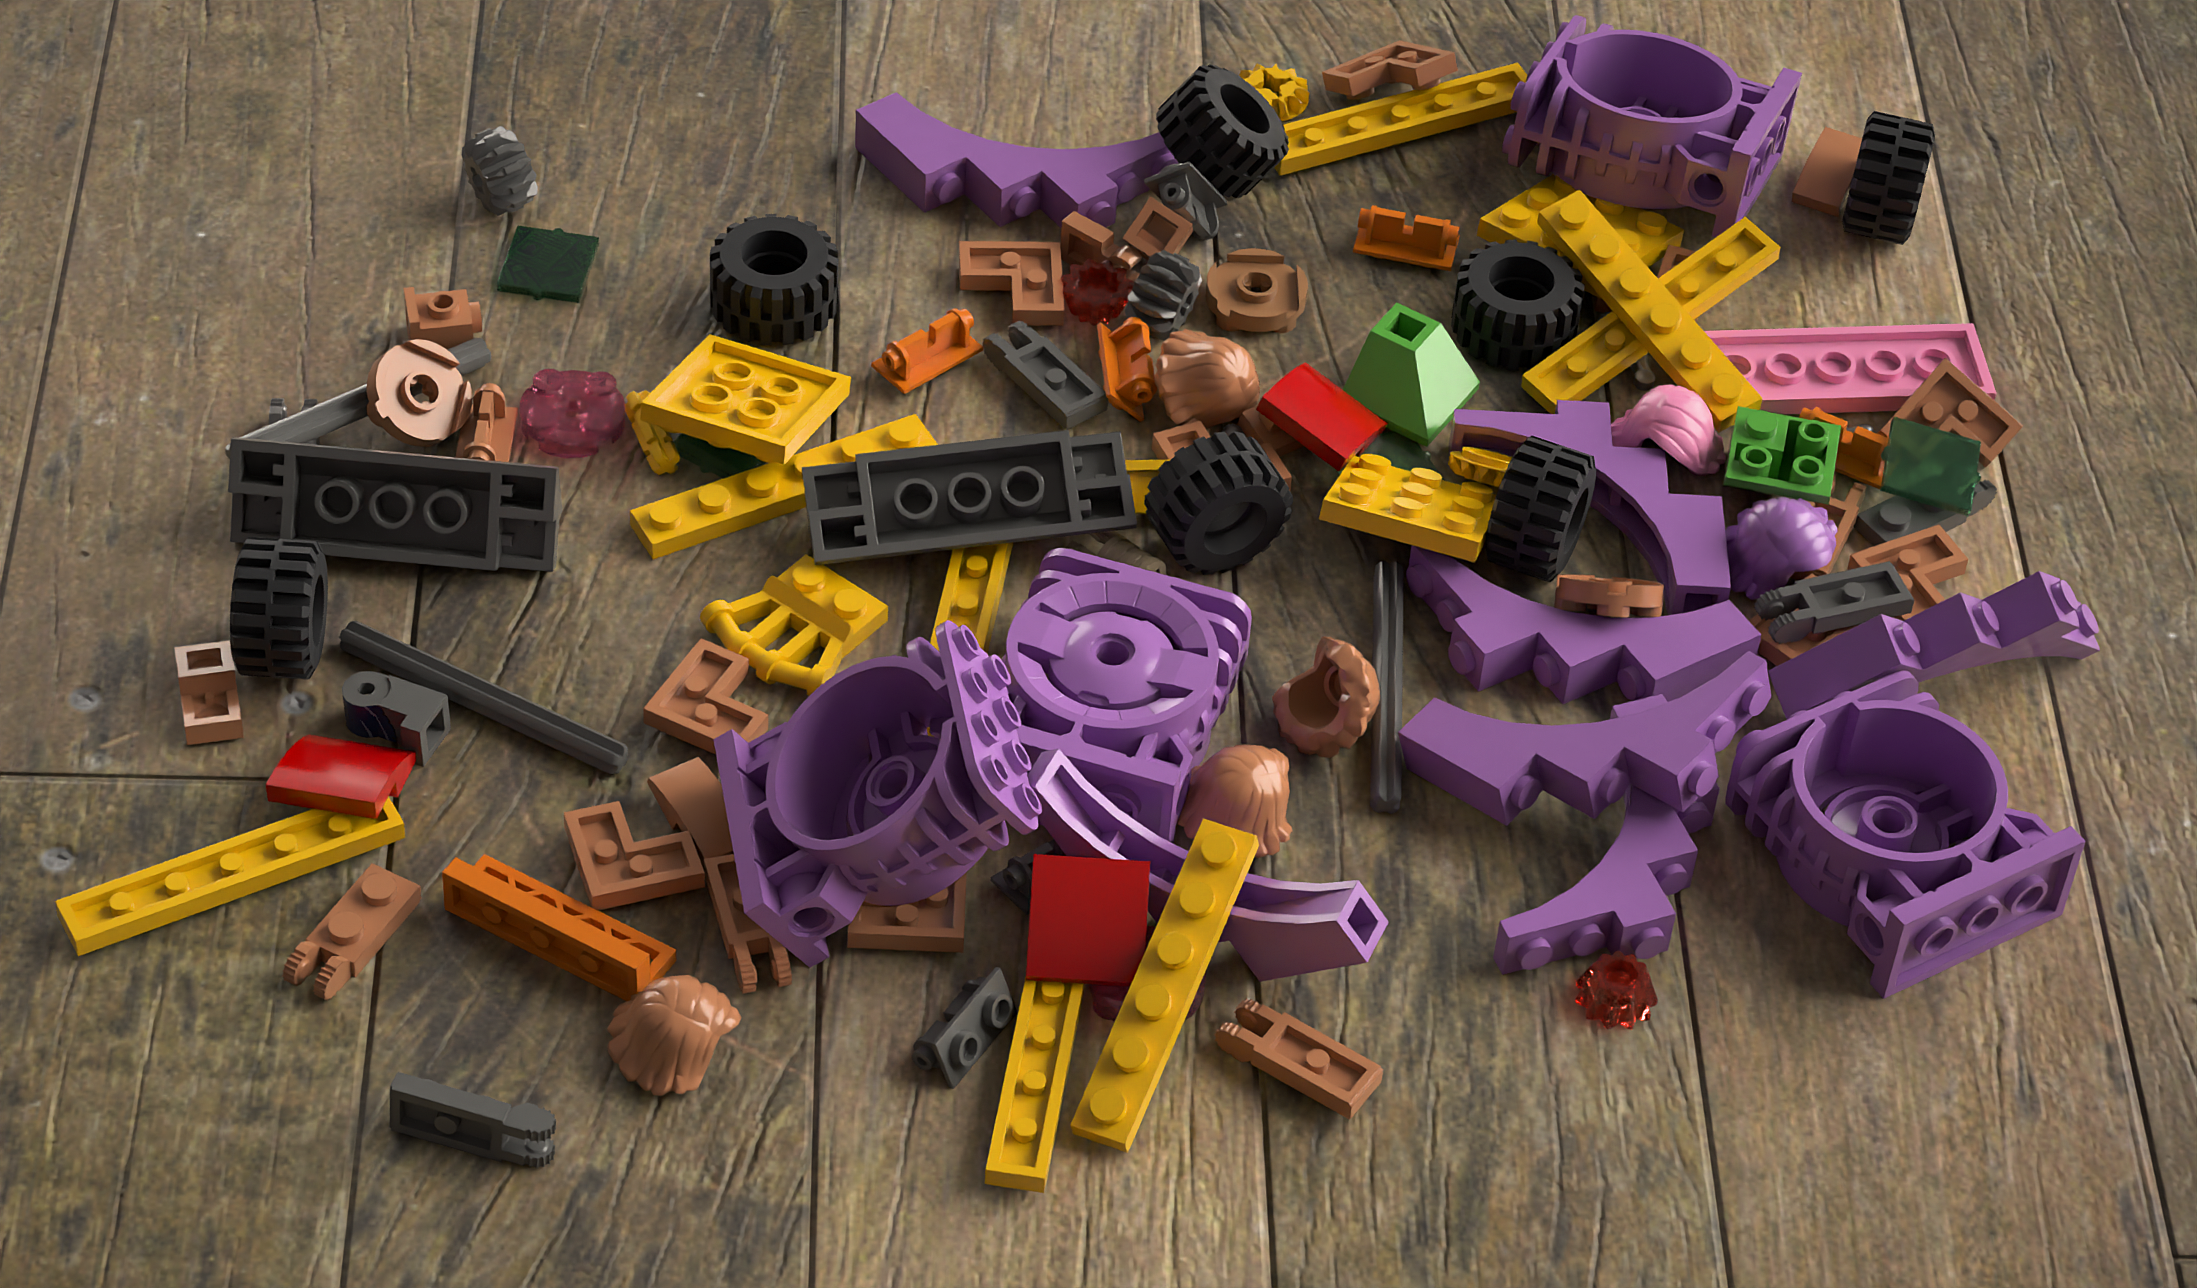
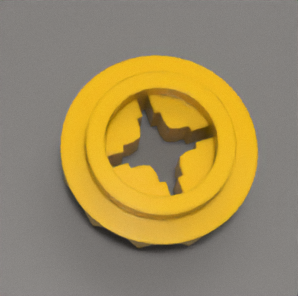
(1292, 89)
(1479, 465)

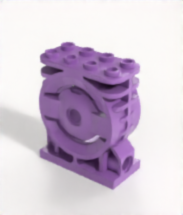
(1650, 122)
(1132, 675)
(866, 767)
(1898, 795)

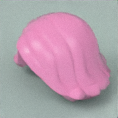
(1678, 424)

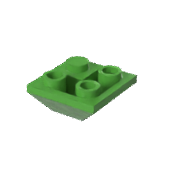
(1411, 375)
(1782, 455)

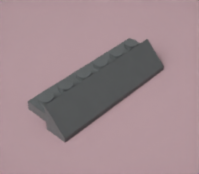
(967, 495)
(396, 504)

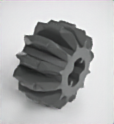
(499, 170)
(1164, 293)

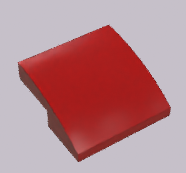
(1321, 416)
(339, 775)
(1087, 919)

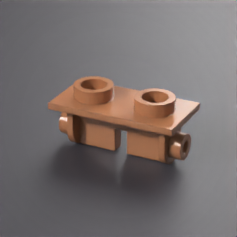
(489, 427)

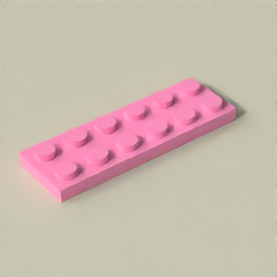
(1849, 365)

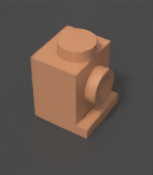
(1157, 230)
(441, 317)

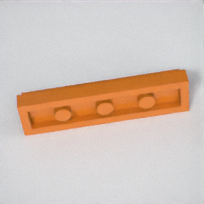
(555, 926)

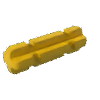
(654, 441)

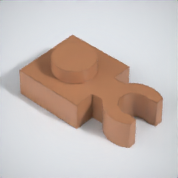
(1089, 240)

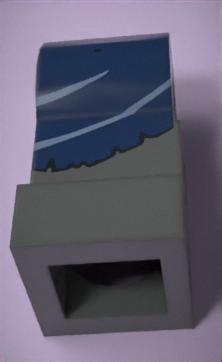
(396, 712)

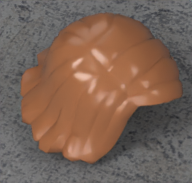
(1205, 379)
(1329, 701)
(1241, 790)
(670, 1033)

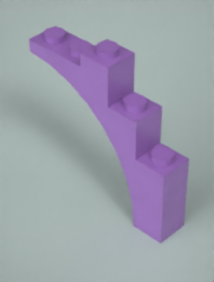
(1003, 179)
(1674, 532)
(1959, 633)
(1574, 652)
(1586, 765)
(1624, 896)
(1273, 923)

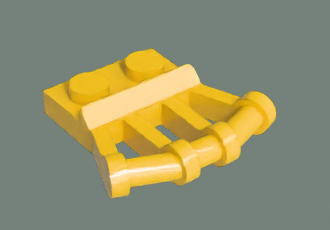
(813, 602)

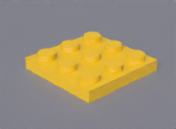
(1517, 219)
(745, 399)
(1410, 506)

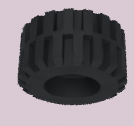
(1223, 130)
(1888, 177)
(773, 279)
(1516, 303)
(1218, 503)
(1540, 508)
(278, 608)

